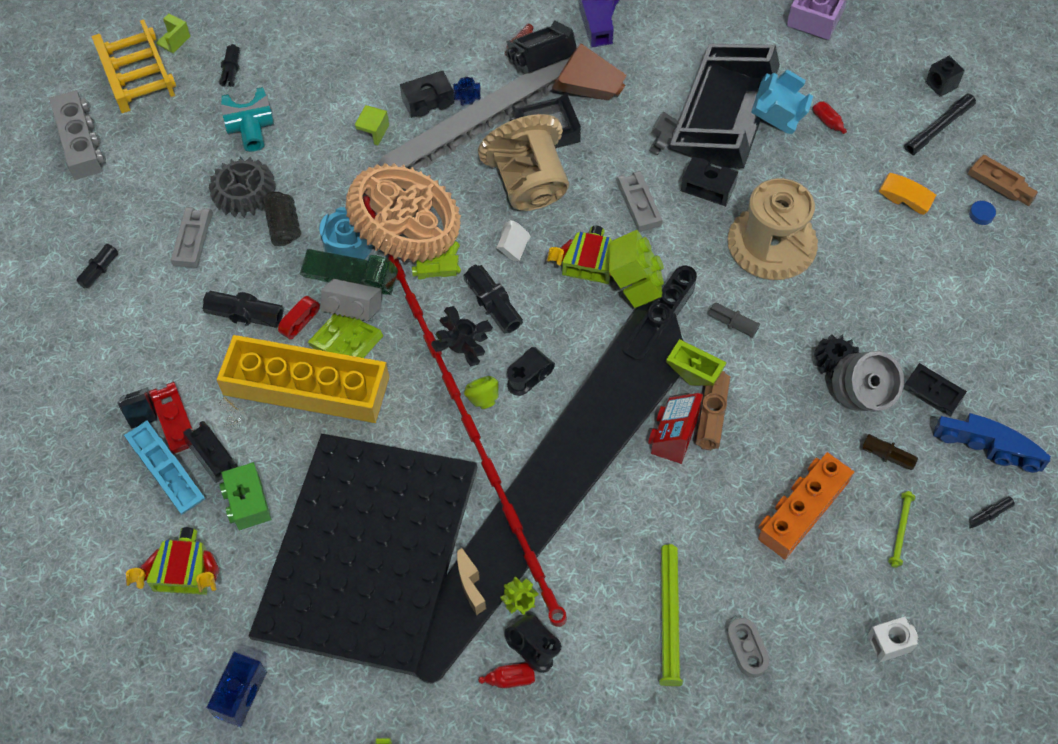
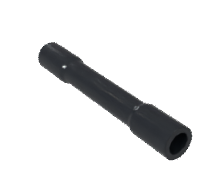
(923, 138)

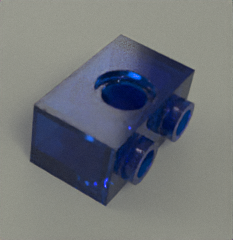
(237, 689)

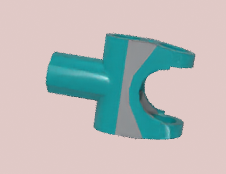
(248, 119)

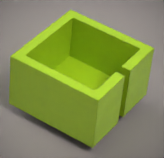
(636, 264)

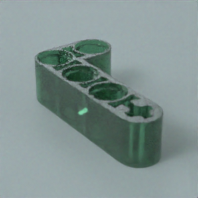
(327, 266)

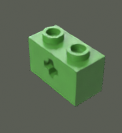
(252, 509)

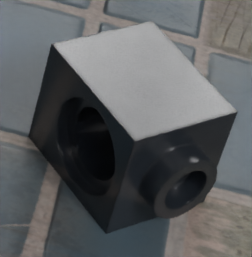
(944, 76)

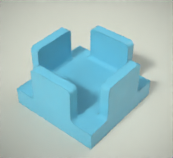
(780, 101)

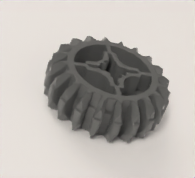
(236, 188)

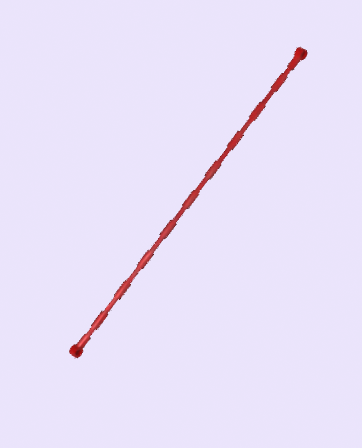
(471, 429)

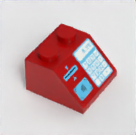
(675, 427)

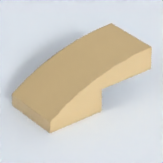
(468, 576)

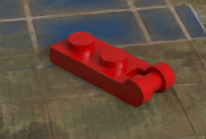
(171, 416)

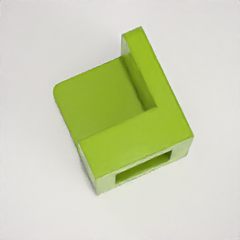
(176, 33)
(373, 121)

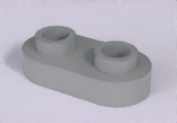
(748, 648)

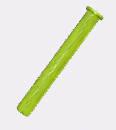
(670, 617)

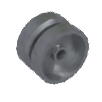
(868, 381)

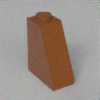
(590, 76)

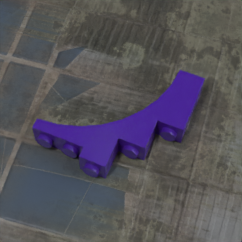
(598, 20)

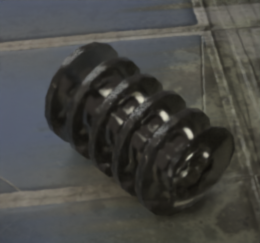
(281, 218)

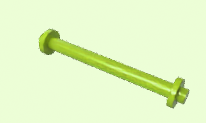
(895, 560)

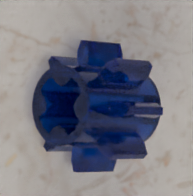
(466, 91)

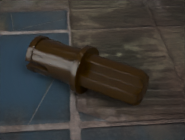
(889, 452)

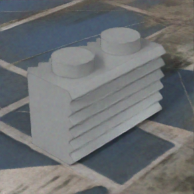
(350, 299)

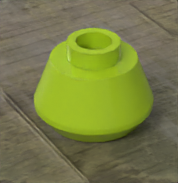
(482, 392)

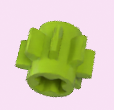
(519, 596)

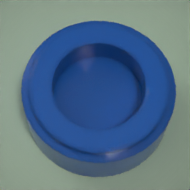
(982, 212)

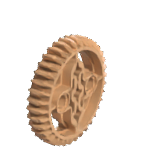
(384, 188)

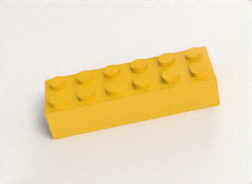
(303, 378)

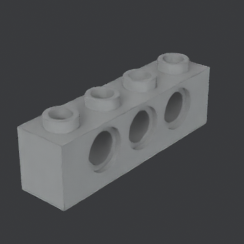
(76, 134)

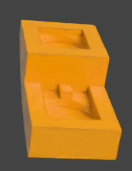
(901, 189)

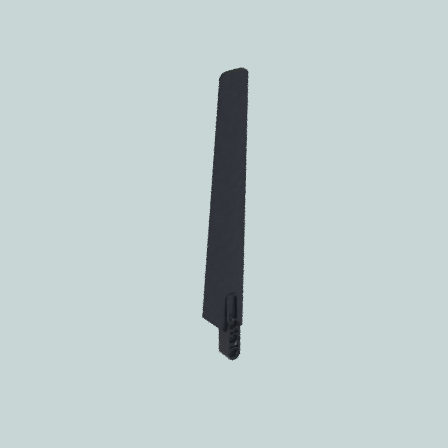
(564, 467)

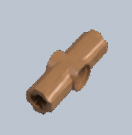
(712, 421)

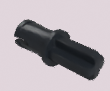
(229, 65)
(97, 266)

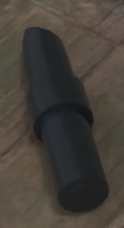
(991, 512)

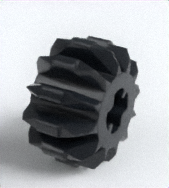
(832, 351)

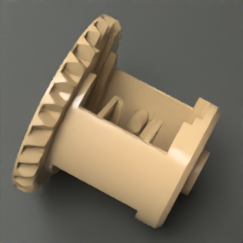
(527, 160)
(780, 211)

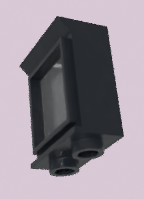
(542, 47)
(559, 108)

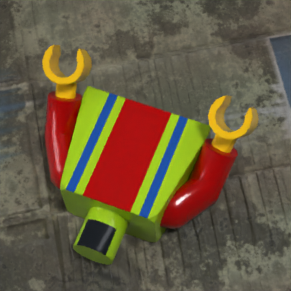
(585, 256)
(178, 567)

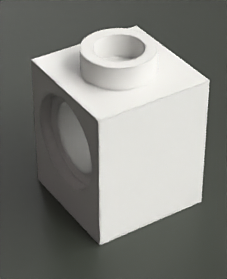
(884, 647)

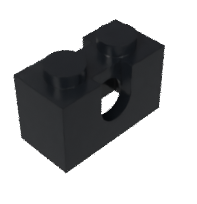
(420, 101)
(703, 175)

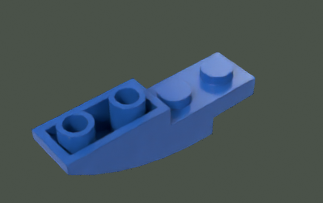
(1003, 443)

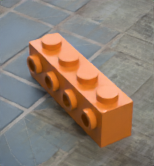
(805, 505)

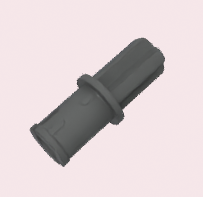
(734, 319)

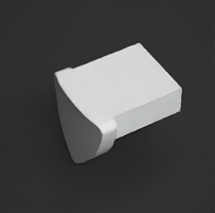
(513, 240)

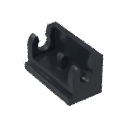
(935, 388)
(209, 451)

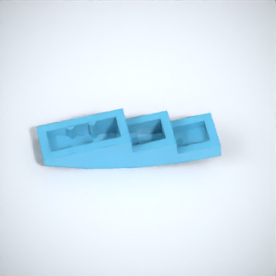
(164, 467)

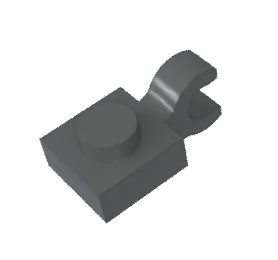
(664, 130)

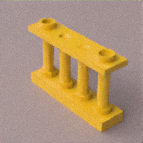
(118, 80)

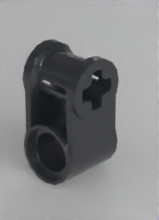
(528, 371)
(531, 641)

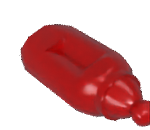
(829, 116)
(509, 676)

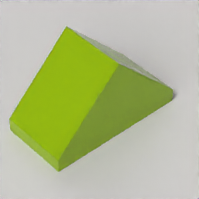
(695, 364)

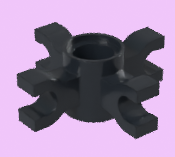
(461, 336)

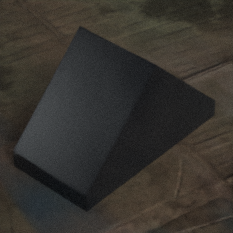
(137, 407)

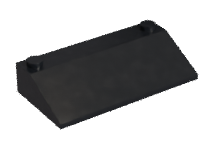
(718, 111)

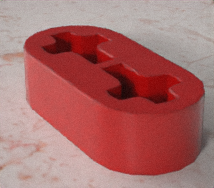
(298, 317)

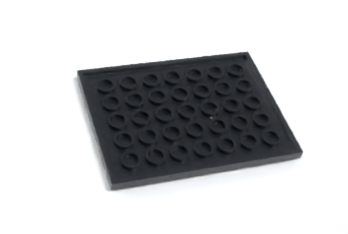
(365, 554)

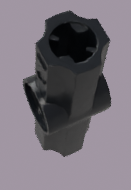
(493, 298)
(242, 308)

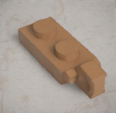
(1002, 180)

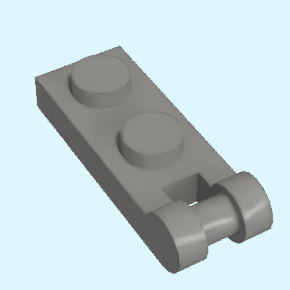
(639, 201)
(191, 237)

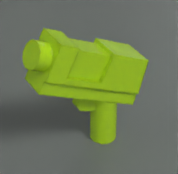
(443, 266)

